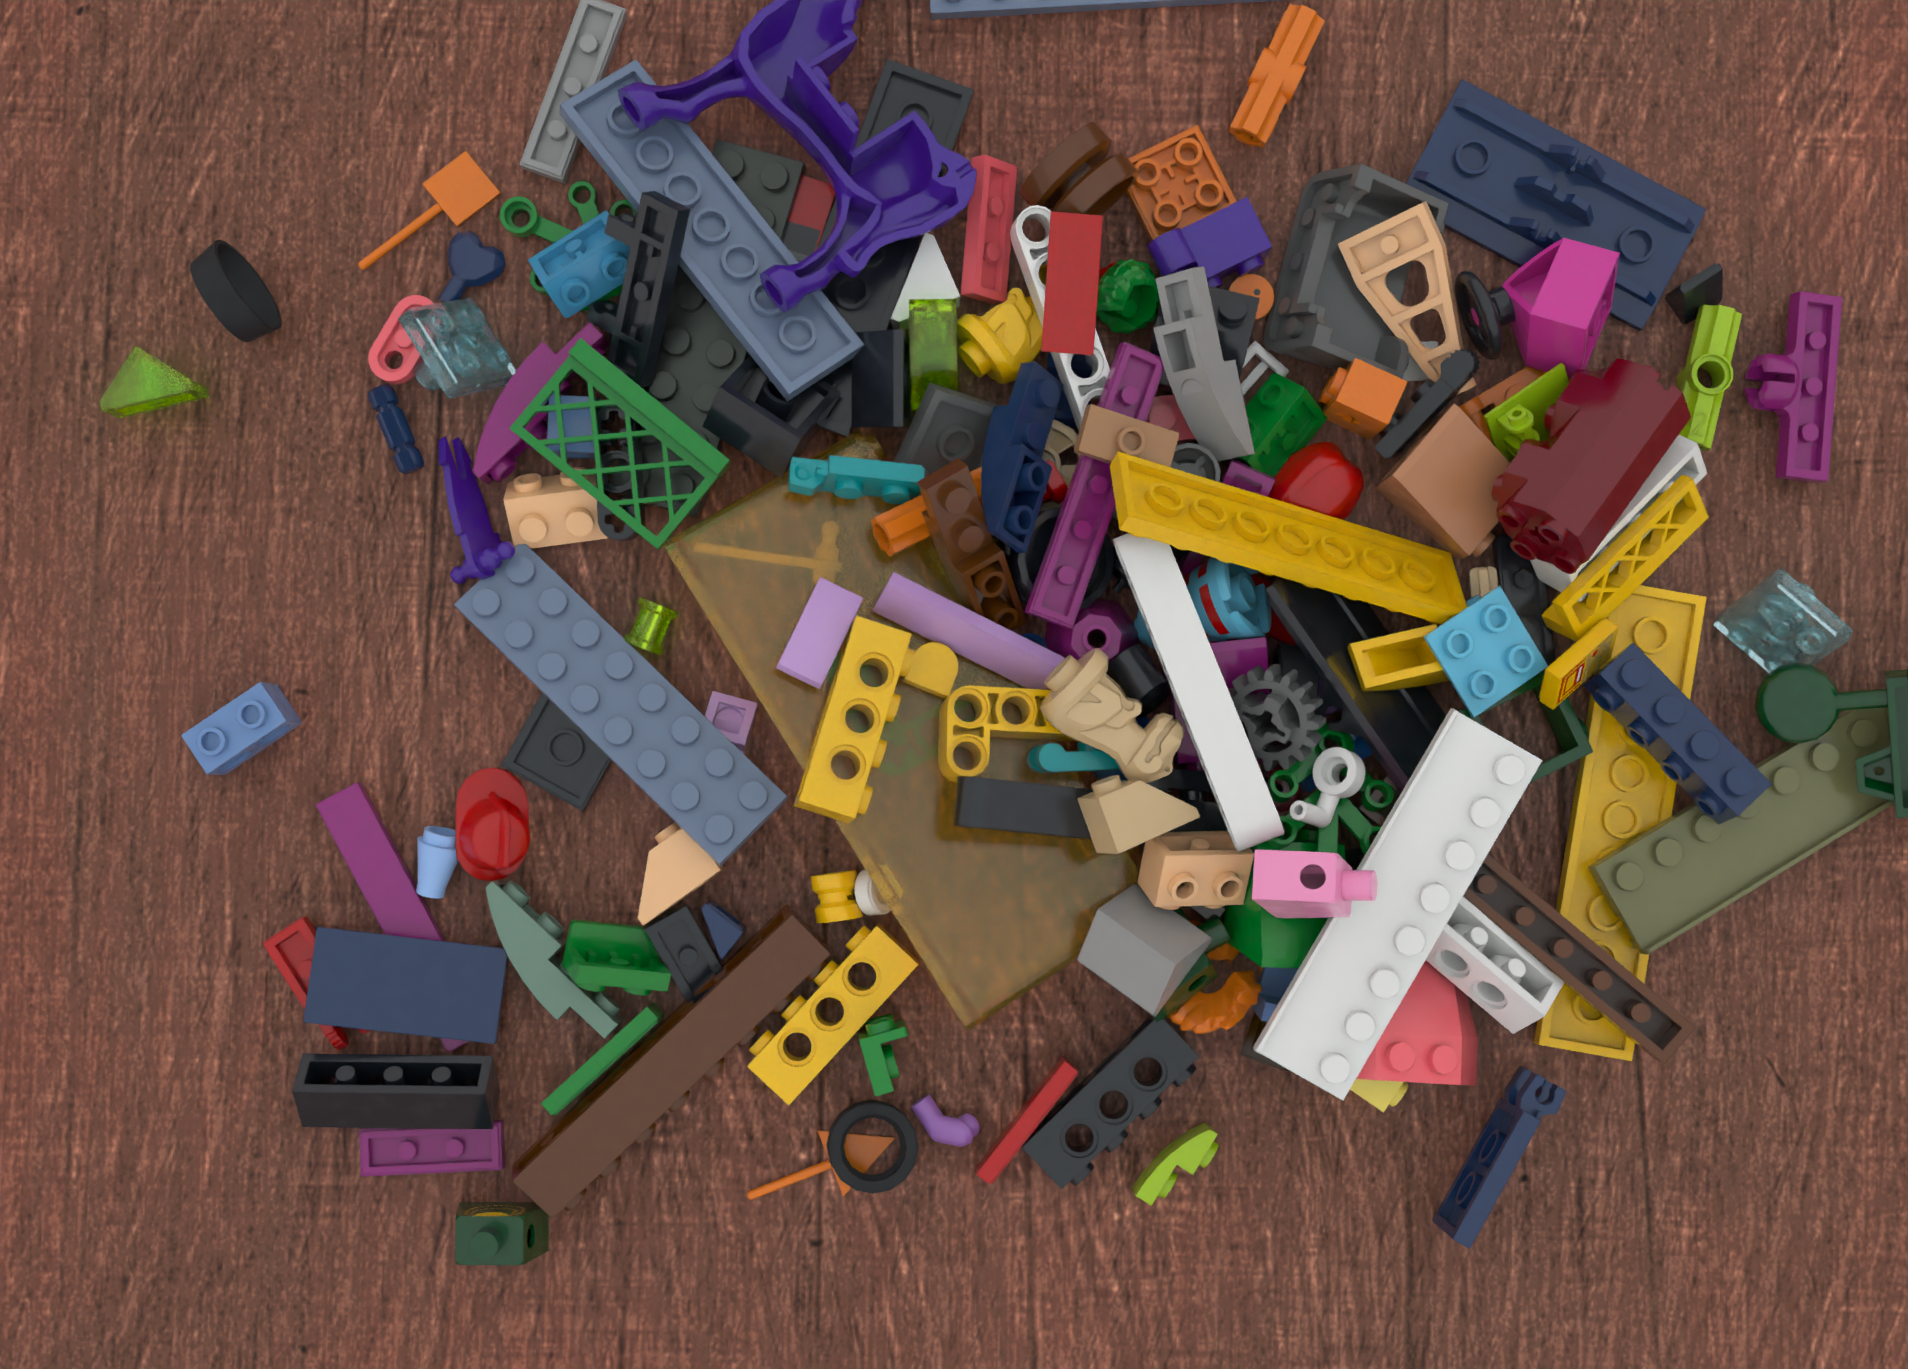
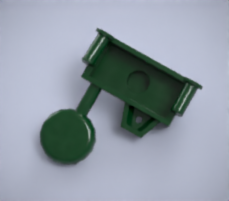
(1803, 703)

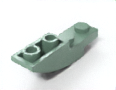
(533, 949)

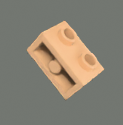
(1194, 870)

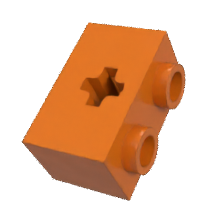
(1361, 398)

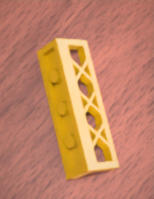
(1638, 559)

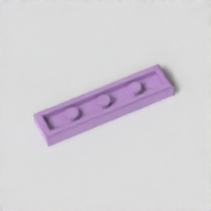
(966, 632)

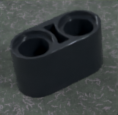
(1139, 678)

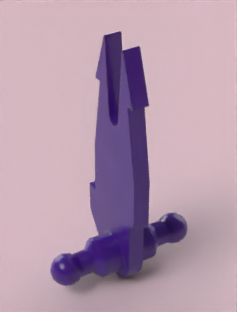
(470, 517)

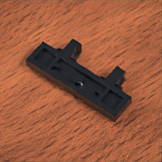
(653, 260)

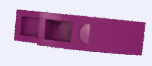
(500, 445)

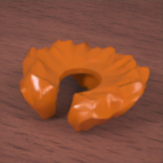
(1222, 1008)

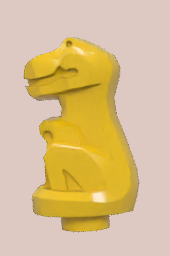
(1002, 336)

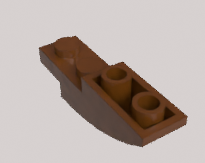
(966, 546)

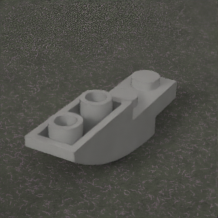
(1194, 365)

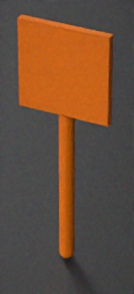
(459, 191)

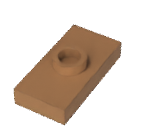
(1108, 432)

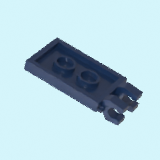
(1496, 1154)

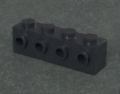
(396, 1091)

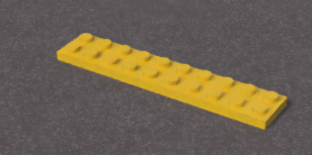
(1615, 800)

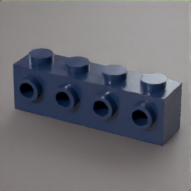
(1677, 735)

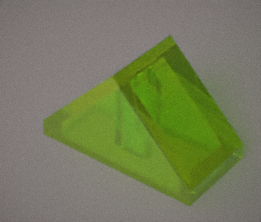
(148, 385)

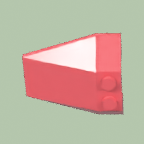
(1428, 1036)

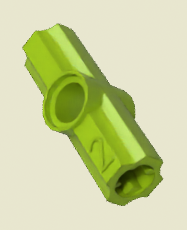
(1711, 350)

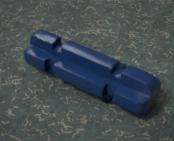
(395, 429)

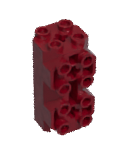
(1600, 450)

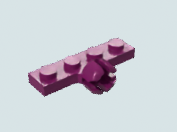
(1802, 386)

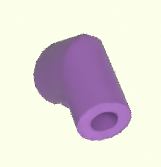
(943, 1128)

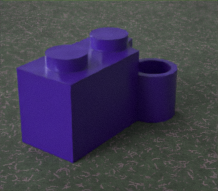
(1221, 242)

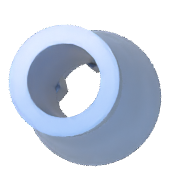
(435, 860)

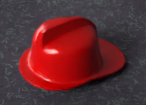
(491, 824)

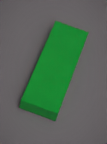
(603, 1059)

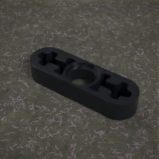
(604, 416)

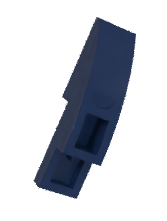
(1012, 462)

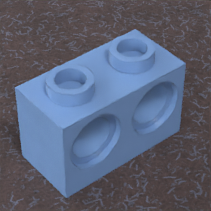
(241, 729)

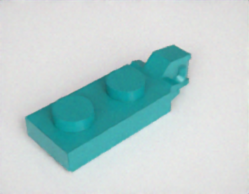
(856, 477)

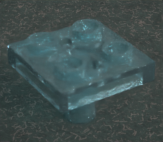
(456, 348)
(1786, 618)

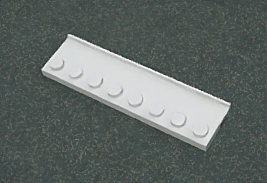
(1422, 869)

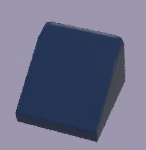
(723, 926)

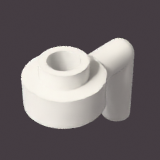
(1326, 778)

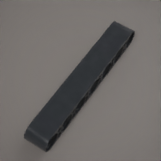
(1044, 808)

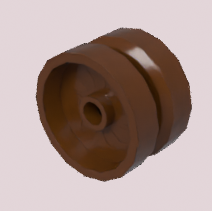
(1079, 175)

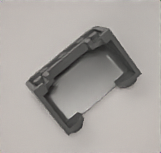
(1316, 303)

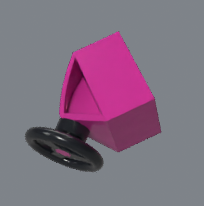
(1551, 302)

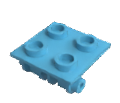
(1485, 651)

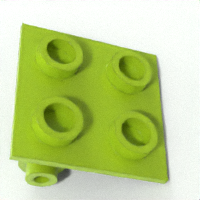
(1524, 412)

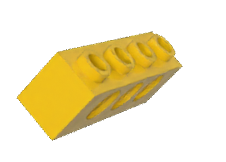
(820, 788)
(791, 1074)

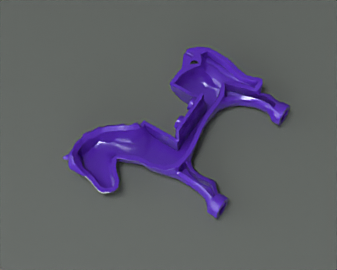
(881, 187)

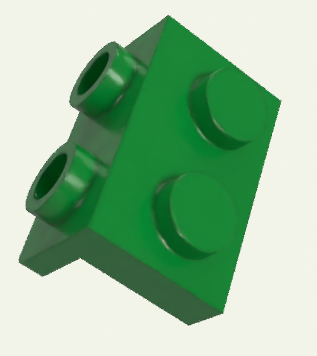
(613, 957)

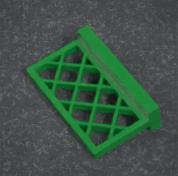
(644, 410)

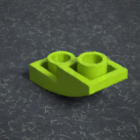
(1187, 1151)

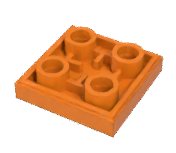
(1177, 184)

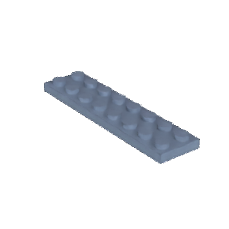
(724, 235)
(622, 703)

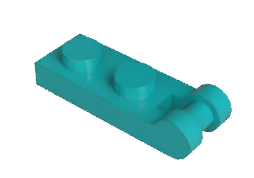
(1054, 759)

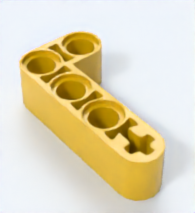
(989, 723)

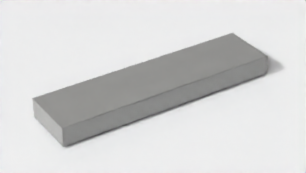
(579, 66)

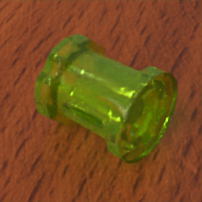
(650, 626)

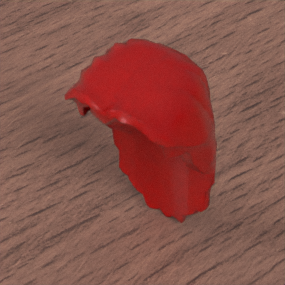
(1319, 480)

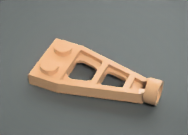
(1389, 245)

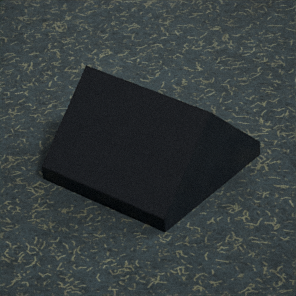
(882, 380)

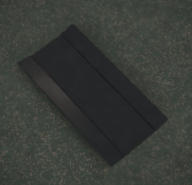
(1391, 722)

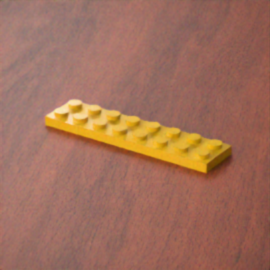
(1284, 540)

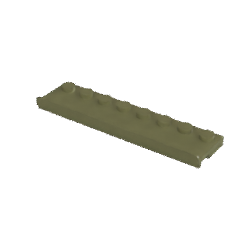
(1696, 867)

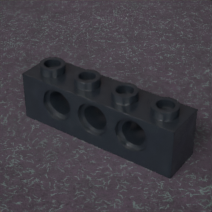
(1081, 1106)

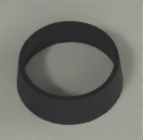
(235, 292)

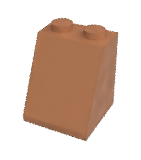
(1448, 483)

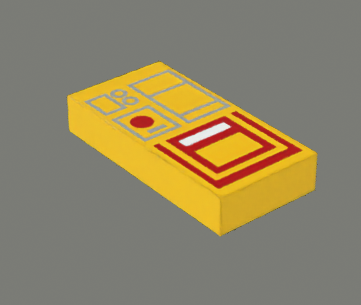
(1578, 663)

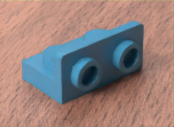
(581, 266)

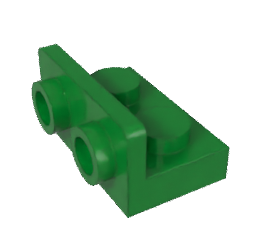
(1280, 423)
(878, 1058)

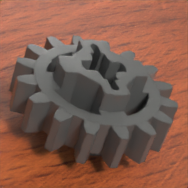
(1280, 716)

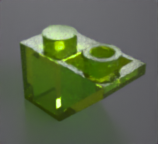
(932, 346)

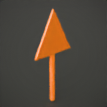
(860, 1151)

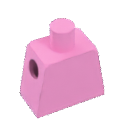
(1309, 884)

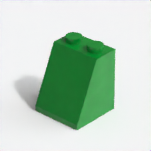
(1269, 939)

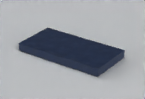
(406, 985)

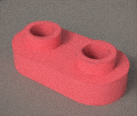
(394, 341)

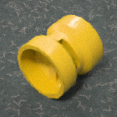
(835, 896)

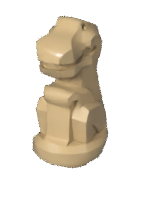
(1097, 713)

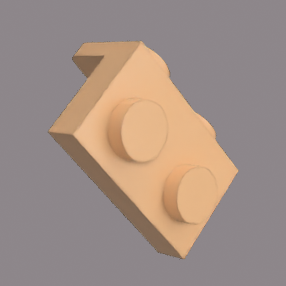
(551, 510)

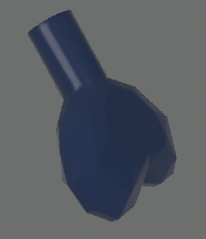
(470, 265)

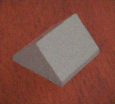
(1141, 948)

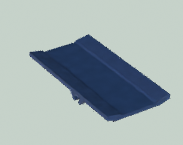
(1528, 185)

